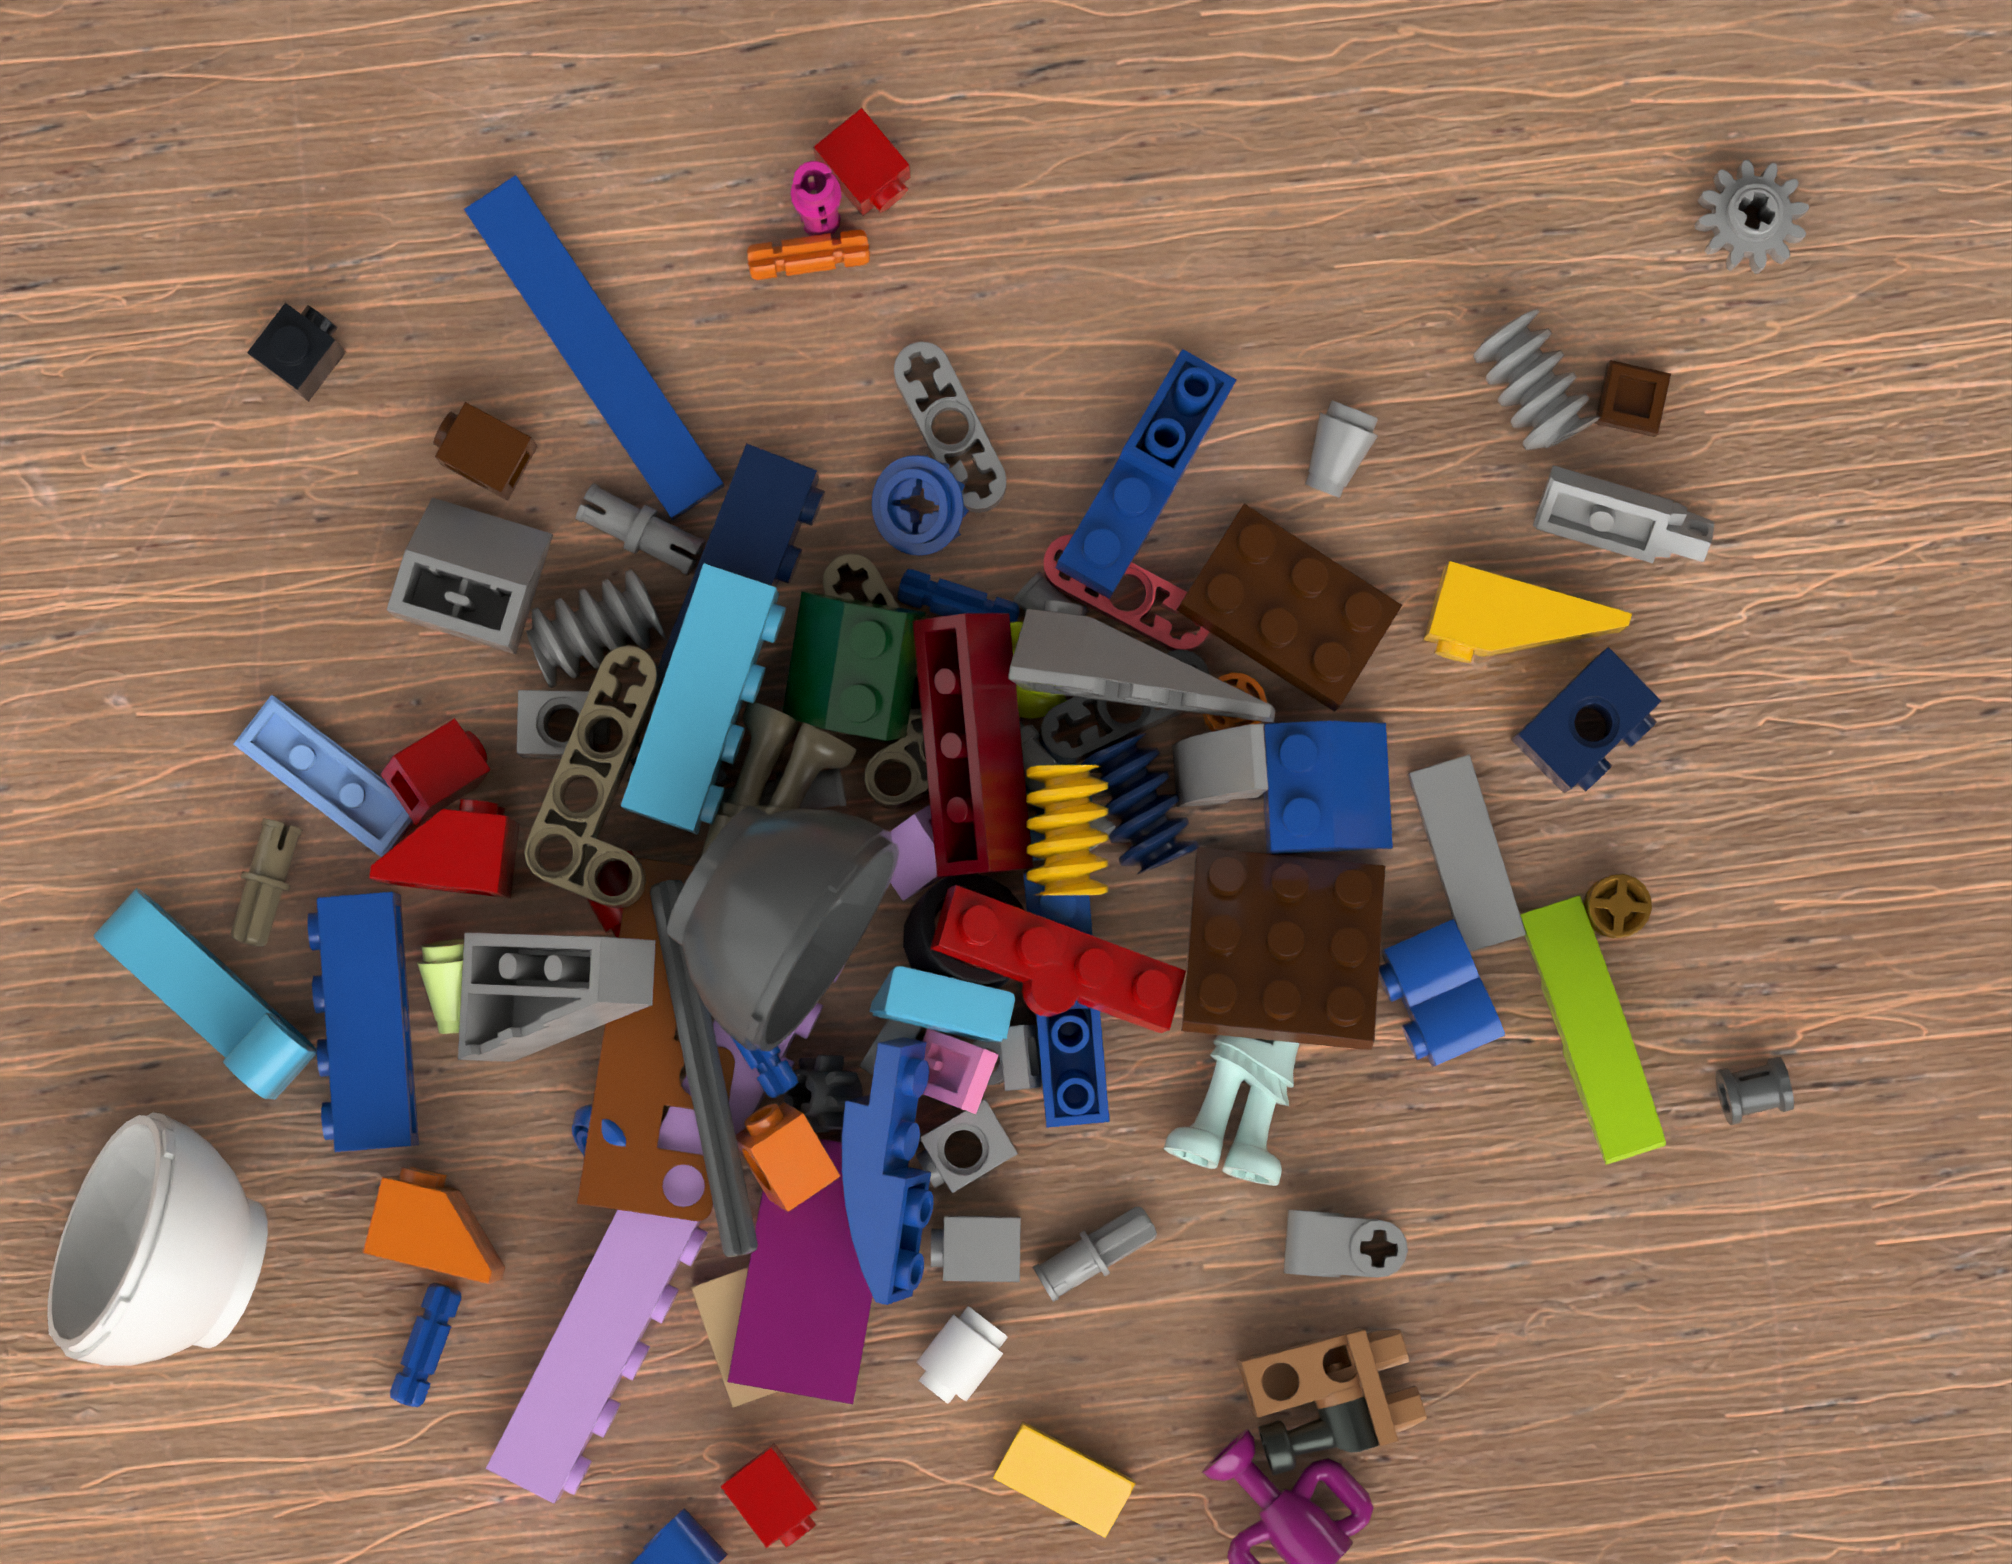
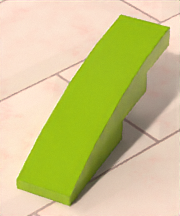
(1593, 1030)

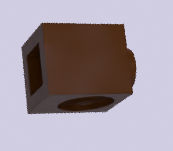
(483, 449)

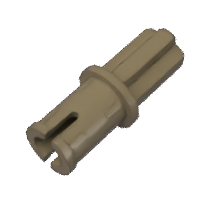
(265, 882)

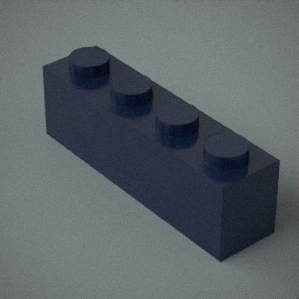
(757, 525)

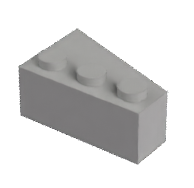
(545, 989)

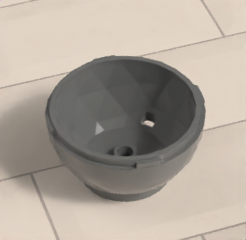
(778, 915)

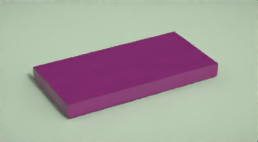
(803, 1299)

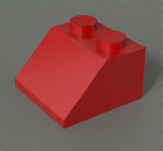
(456, 853)

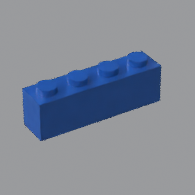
(365, 1021)

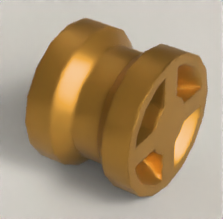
(1629, 906)

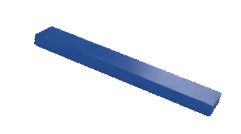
(594, 347)

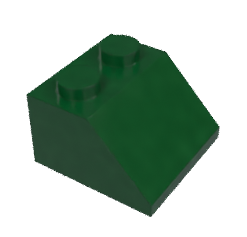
(852, 666)

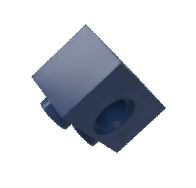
(1605, 687)

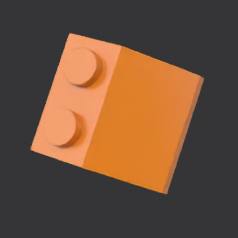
(430, 1228)

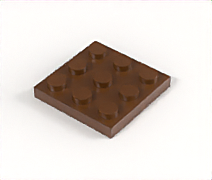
(1284, 948)

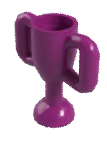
(1289, 1519)

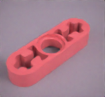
(1131, 619)

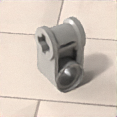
(1330, 1245)

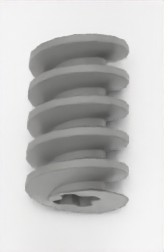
(1533, 383)
(593, 627)

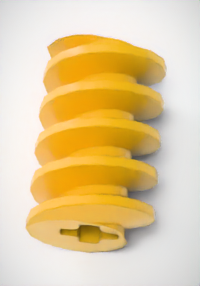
(1066, 830)

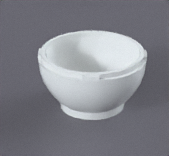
(154, 1249)

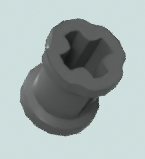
(1754, 1090)

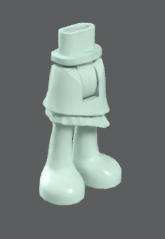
(1268, 1071)

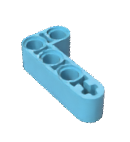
(207, 995)

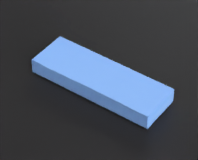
(325, 775)

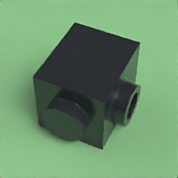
(298, 349)

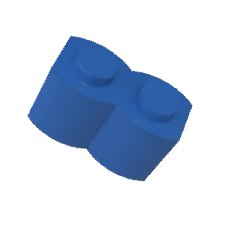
(1441, 994)

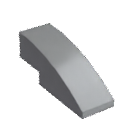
(1220, 766)

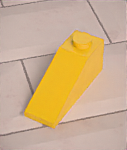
(1501, 615)

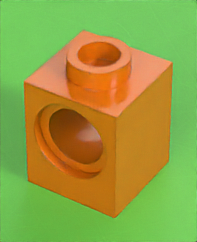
(785, 1155)

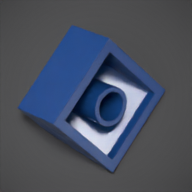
(1326, 787)

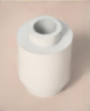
(961, 1356)

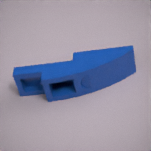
(1146, 474)
(1071, 1040)
(882, 1195)

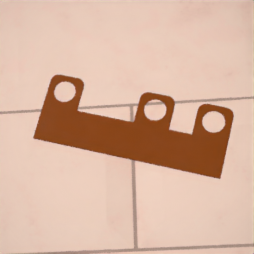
(635, 1081)

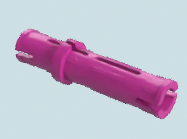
(827, 196)

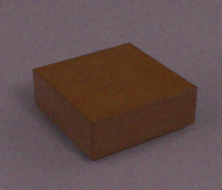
(1632, 398)

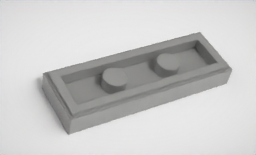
(1466, 853)

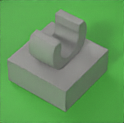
(1018, 1058)

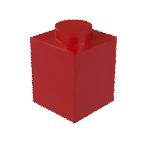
(864, 163)
(436, 770)
(772, 1498)

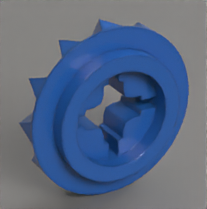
(900, 523)

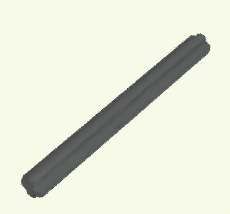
(706, 1087)

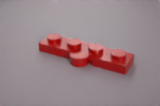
(1057, 961)

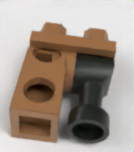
(1347, 1390)

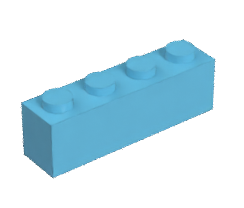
(702, 698)

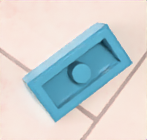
(944, 1004)

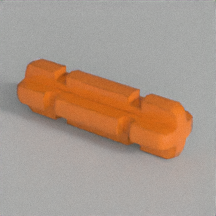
(808, 254)

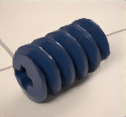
(1139, 805)

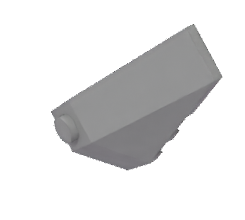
(1091, 660)

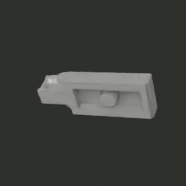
(1620, 518)

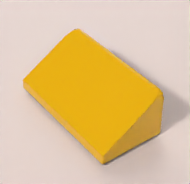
(1064, 1479)

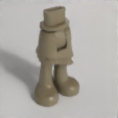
(769, 736)

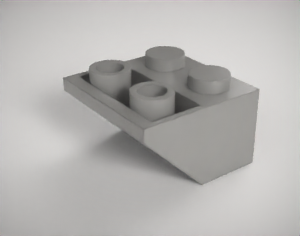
(470, 575)

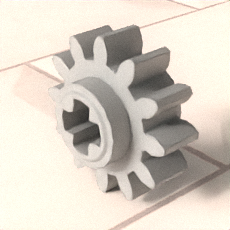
(1729, 219)

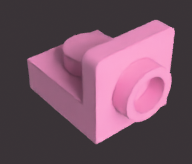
(957, 1070)

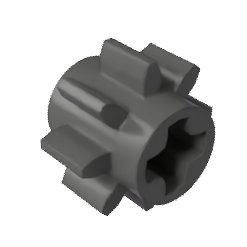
(823, 1091)

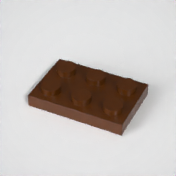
(1289, 607)

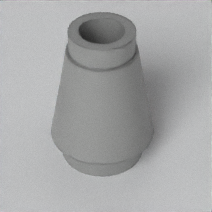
(1339, 447)

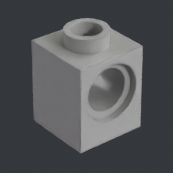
(533, 717)
(995, 1148)
(978, 1248)

